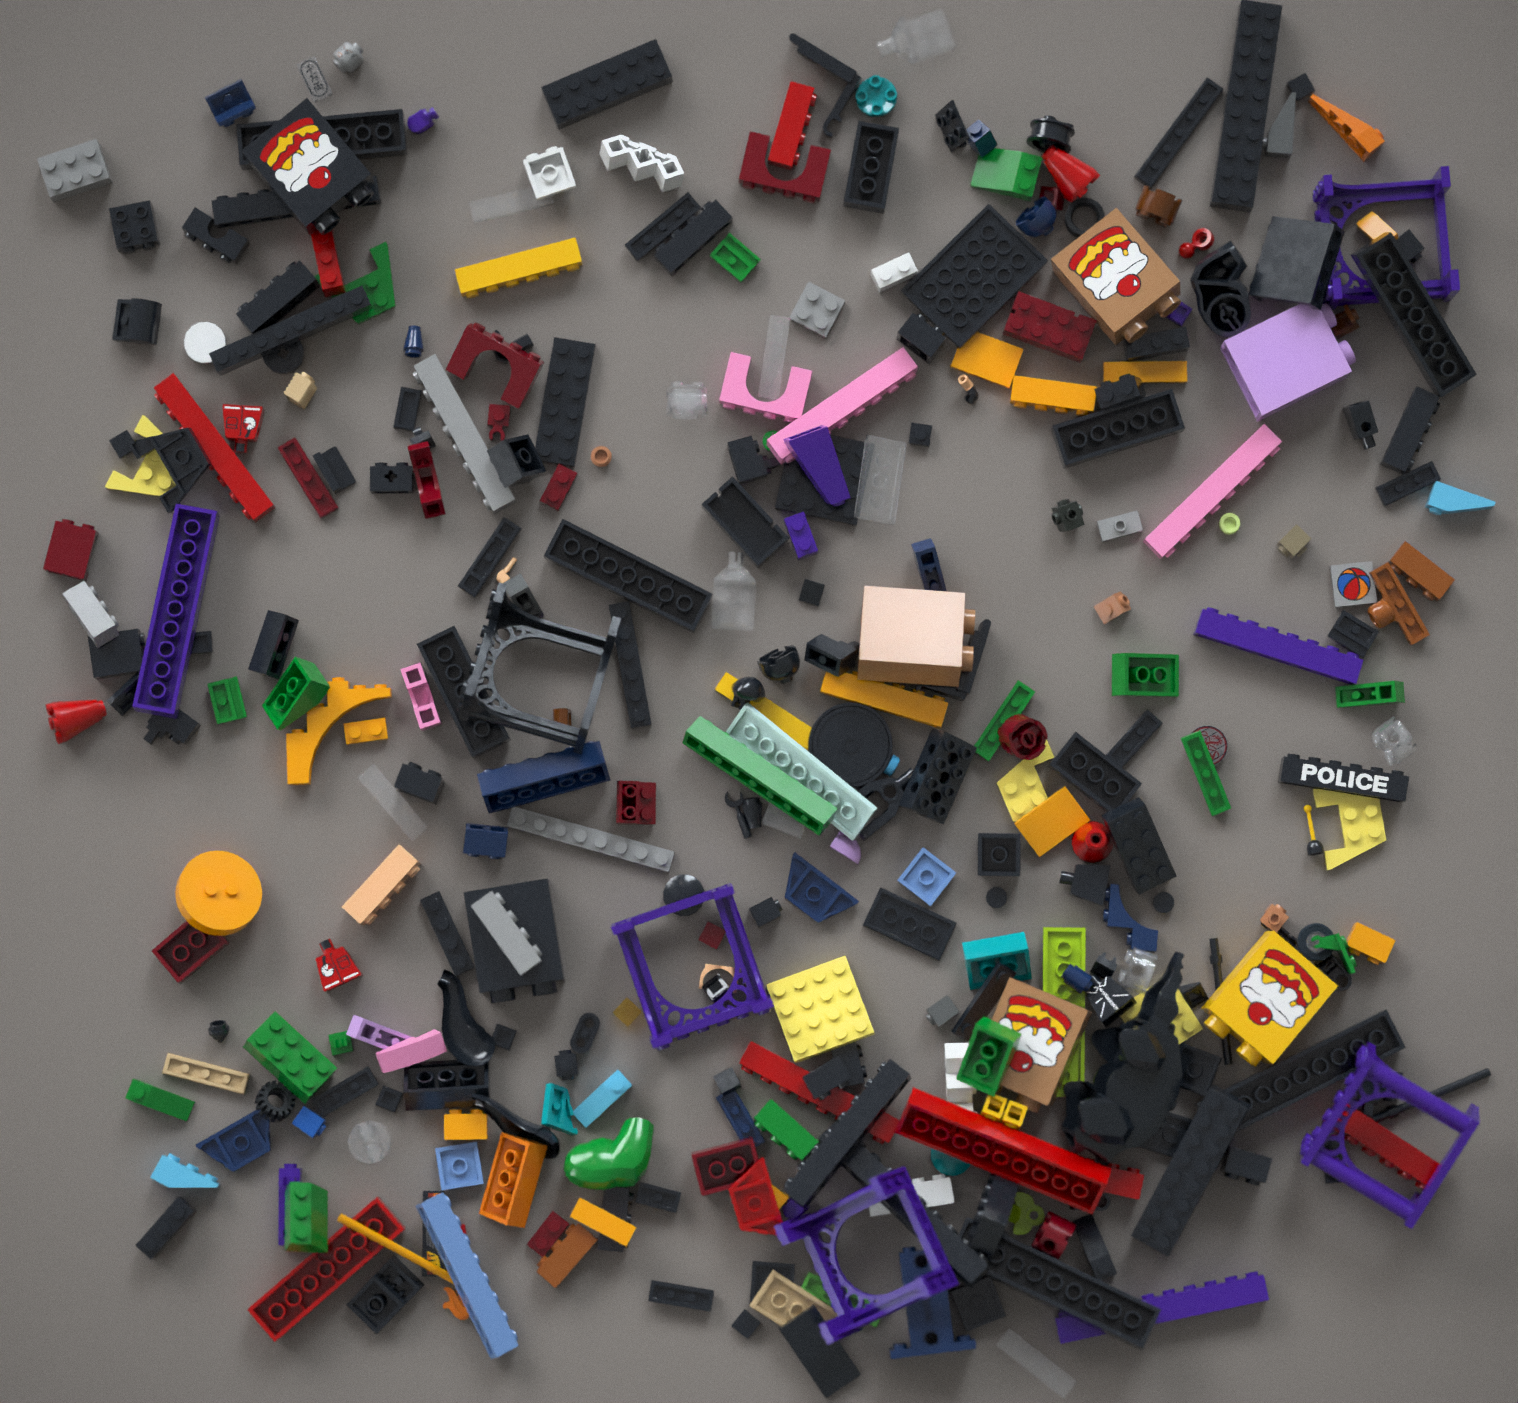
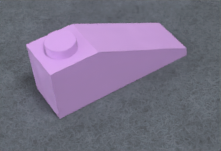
(374, 1033)

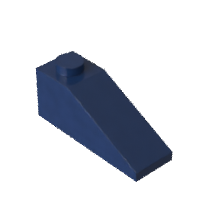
(928, 565)

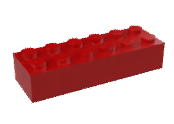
(1389, 1148)

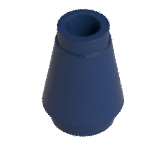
(413, 344)

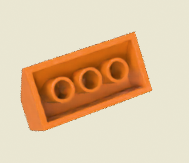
(513, 1180)

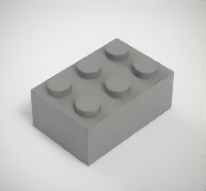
(74, 170)

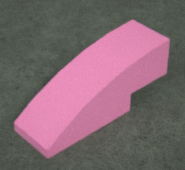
(411, 1051)

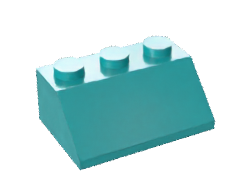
(983, 955)

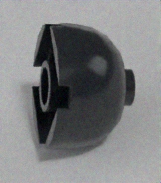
(780, 664)

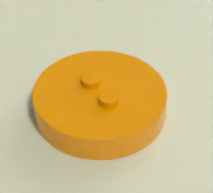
(218, 893)

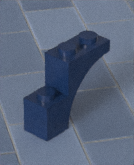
(1117, 917)

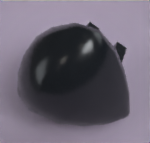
(747, 690)

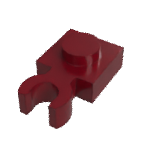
(498, 418)

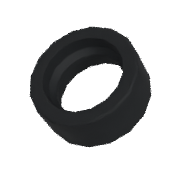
(1088, 202)

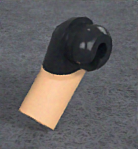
(968, 386)

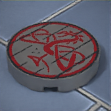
(1215, 742)

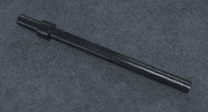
(1216, 960)
(1394, 1111)

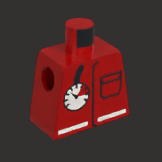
(242, 424)
(335, 966)

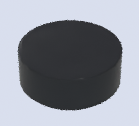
(996, 897)
(1163, 902)

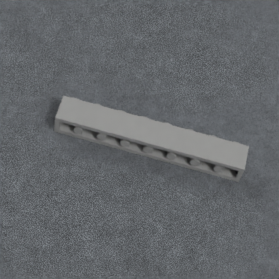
(464, 433)

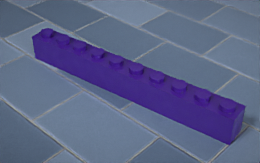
(1182, 1304)

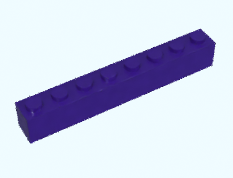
(1278, 647)

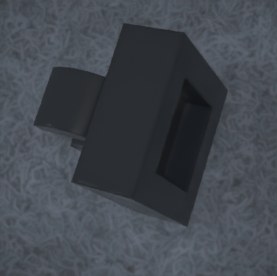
(422, 437)
(1103, 967)

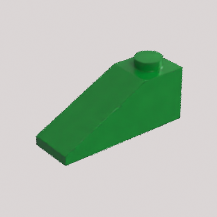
(1370, 694)
(159, 1099)

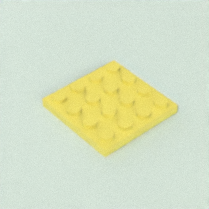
(820, 1009)

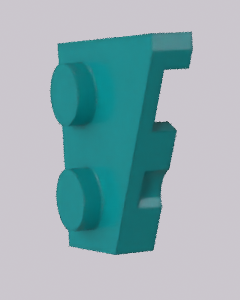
(557, 1109)

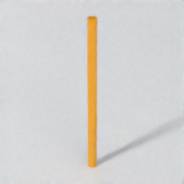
(394, 1247)

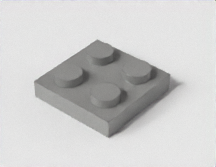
(817, 309)

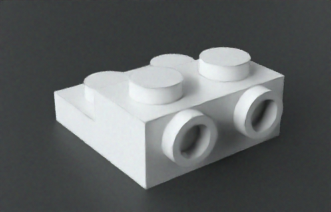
(549, 172)

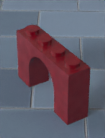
(807, 185)
(524, 365)

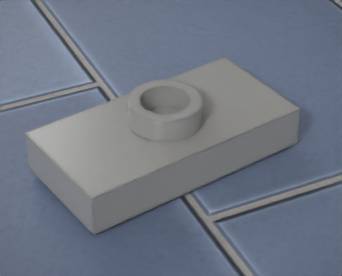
(1119, 526)

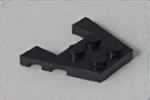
(182, 458)

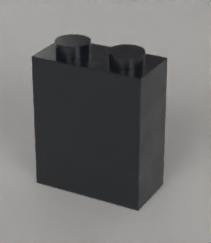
(118, 656)

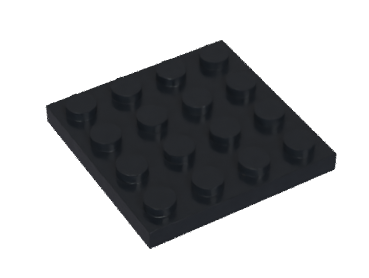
(799, 494)

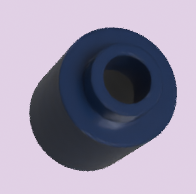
(1077, 978)

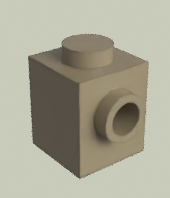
(1293, 542)

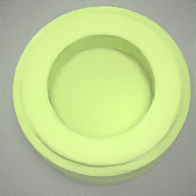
(1229, 523)

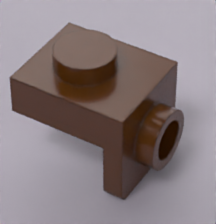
(1346, 322)

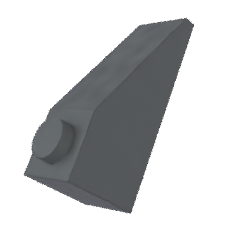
(1280, 136)

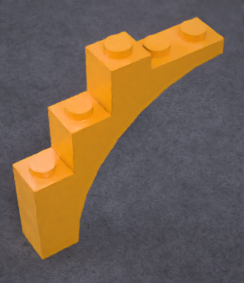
(320, 719)

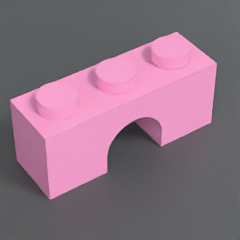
(421, 696)

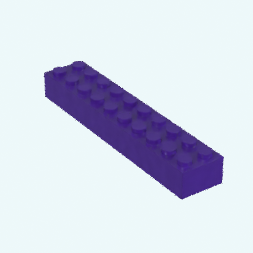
(176, 611)

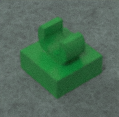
(340, 1043)

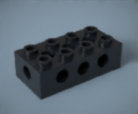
(938, 776)

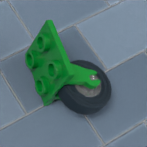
(1318, 942)

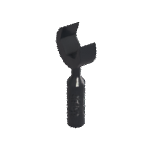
(740, 816)

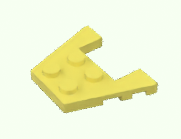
(152, 475)
(1022, 787)
(1360, 824)

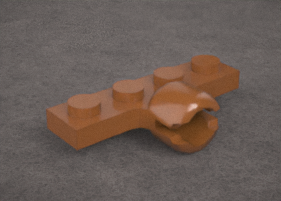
(1395, 605)

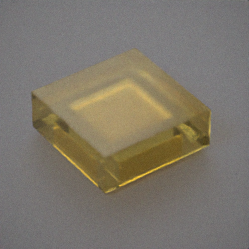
(627, 1011)

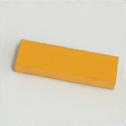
(603, 1221)

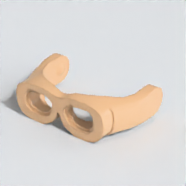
(708, 967)

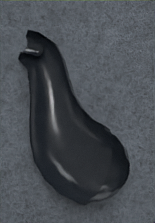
(460, 1031)
(515, 1125)

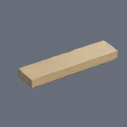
(206, 1073)

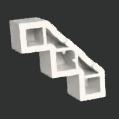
(642, 161)
(957, 1091)

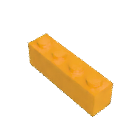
(1052, 395)

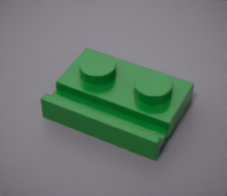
(735, 257)
(227, 700)

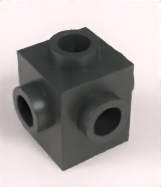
(1067, 515)

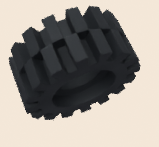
(268, 1109)

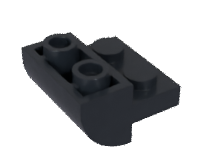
(137, 321)

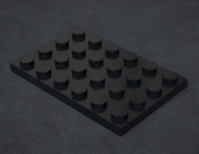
(974, 276)

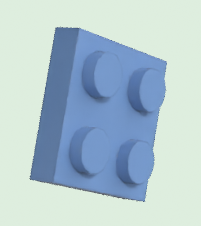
(926, 876)
(459, 1165)

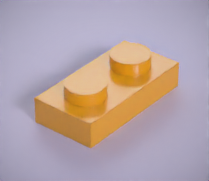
(365, 731)

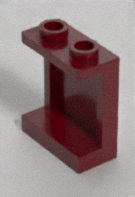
(70, 549)

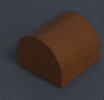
(562, 715)

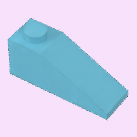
(1450, 500)
(602, 1098)

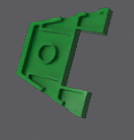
(377, 285)

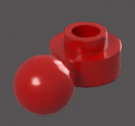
(1188, 249)

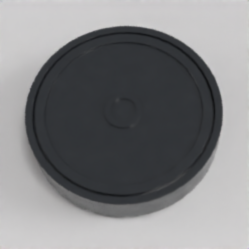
(852, 742)

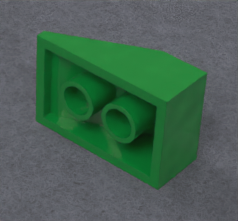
(1007, 173)
(1145, 675)
(295, 693)
(988, 1056)

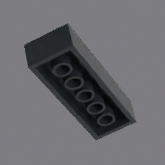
(607, 84)
(1117, 428)
(450, 667)

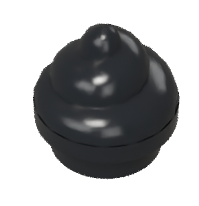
(218, 1030)

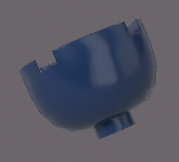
(1037, 219)

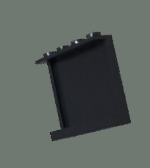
(1296, 261)

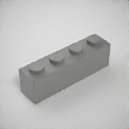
(506, 932)

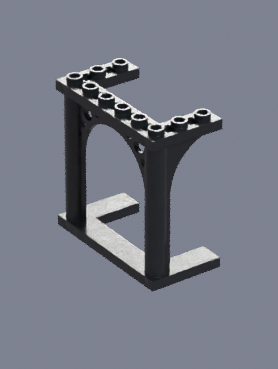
(507, 616)

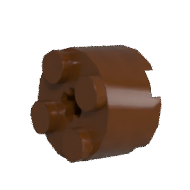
(1158, 205)

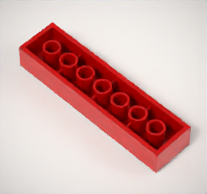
(324, 1272)

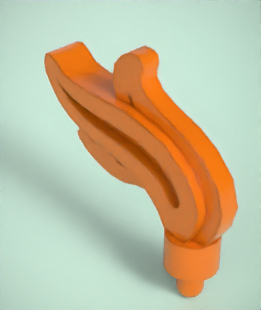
(455, 1304)

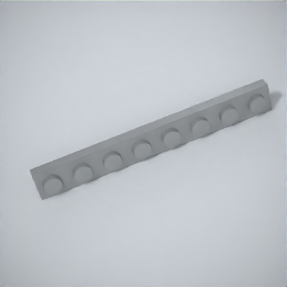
(590, 839)

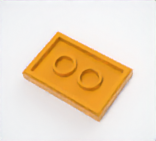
(988, 359)
(1052, 821)

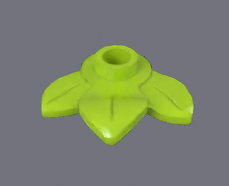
(1021, 1212)

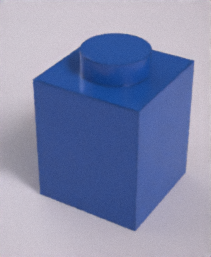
(310, 1122)

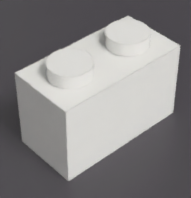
(894, 272)

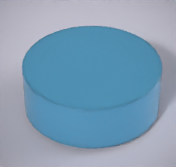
(892, 765)

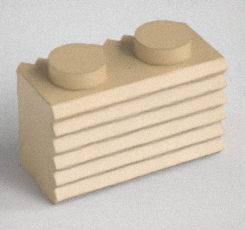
(300, 390)

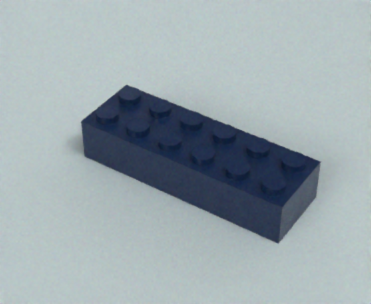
(543, 777)

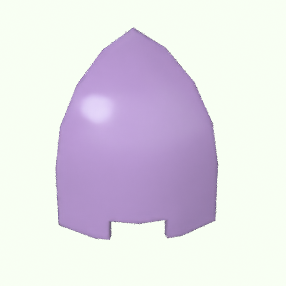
(847, 847)

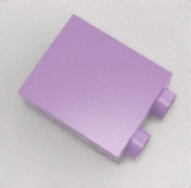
(1287, 358)

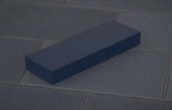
(740, 1117)

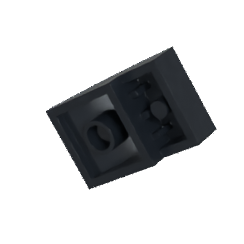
(385, 1294)

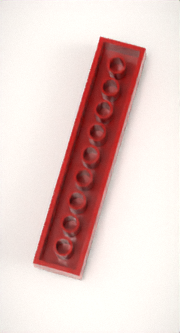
(1003, 1150)

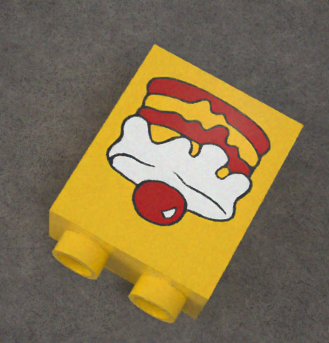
(1267, 999)

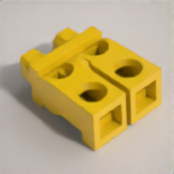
(1011, 1116)

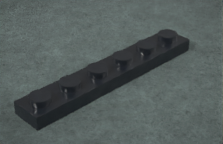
(630, 666)

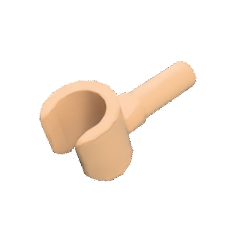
(502, 575)

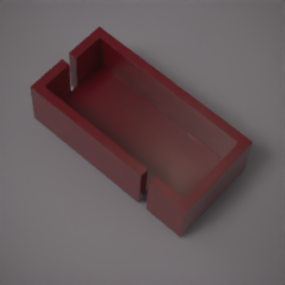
(1049, 327)

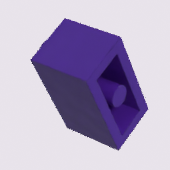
(800, 536)

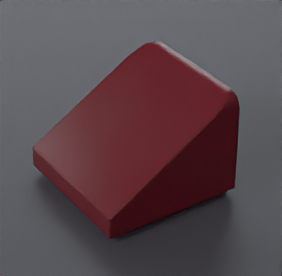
(1054, 195)

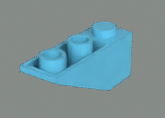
(177, 1175)

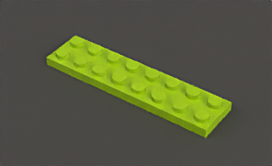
(1061, 948)

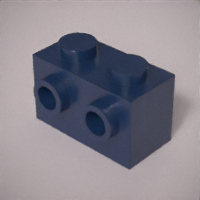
(485, 840)

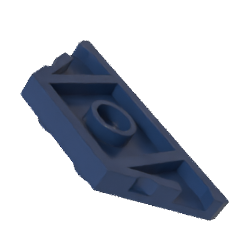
(815, 892)
(239, 1141)

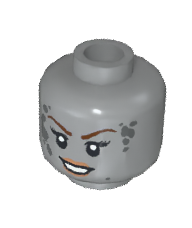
(348, 57)

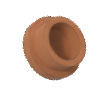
(601, 456)

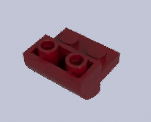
(636, 803)

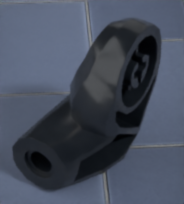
(1220, 292)

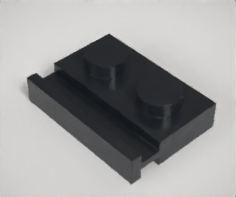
(1353, 634)

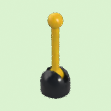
(1314, 846)

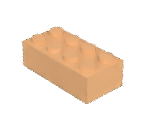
(381, 885)

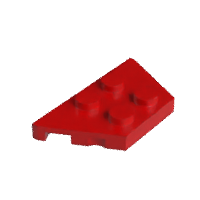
(755, 1201)

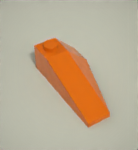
(1356, 133)

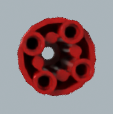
(1069, 172)
(73, 717)
(1083, 844)

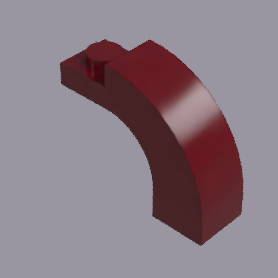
(427, 480)

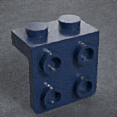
(230, 103)

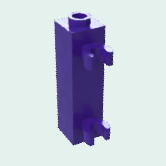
(288, 1174)

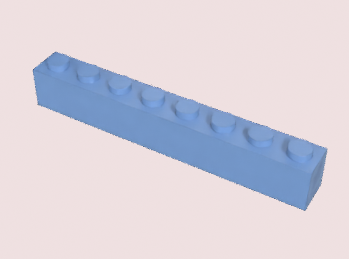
(467, 1275)

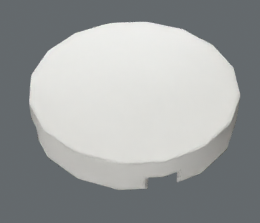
(202, 340)

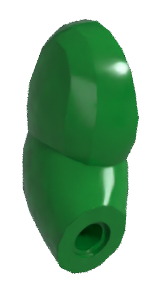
(610, 1162)

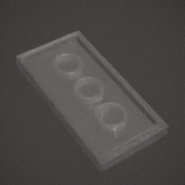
(880, 480)

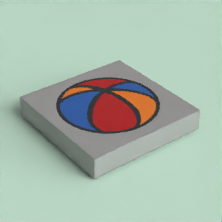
(1353, 584)

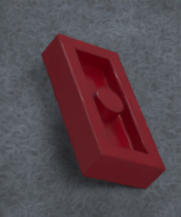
(558, 487)
(547, 1234)

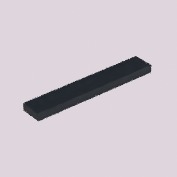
(1178, 132)

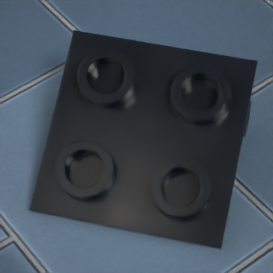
(952, 126)

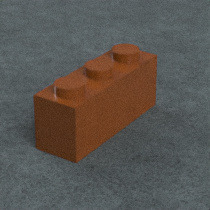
(1420, 572)
(566, 1254)

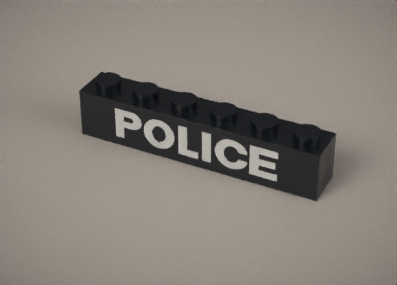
(1343, 779)

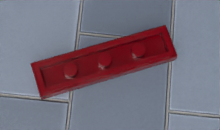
(308, 478)

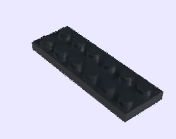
(564, 401)

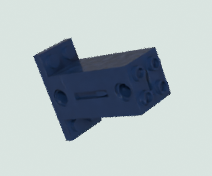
(926, 1315)

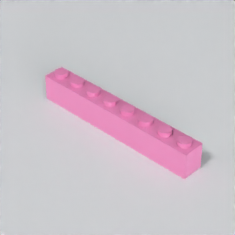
(848, 401)
(1212, 492)

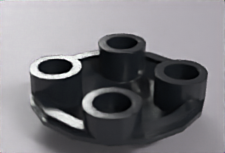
(680, 888)

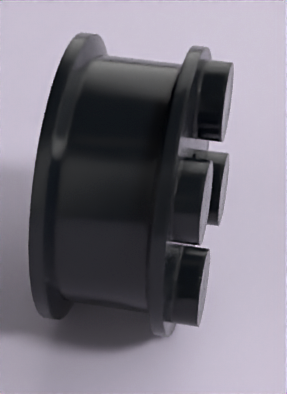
(1050, 132)

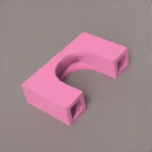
(788, 406)

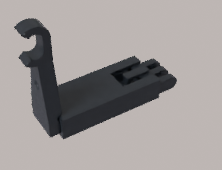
(833, 66)
(966, 678)

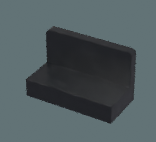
(334, 469)

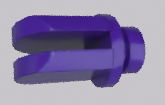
(422, 120)
(792, 1210)

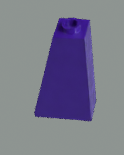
(819, 461)

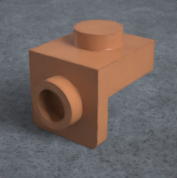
(1112, 607)
(1274, 917)

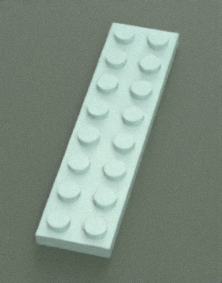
(784, 752)

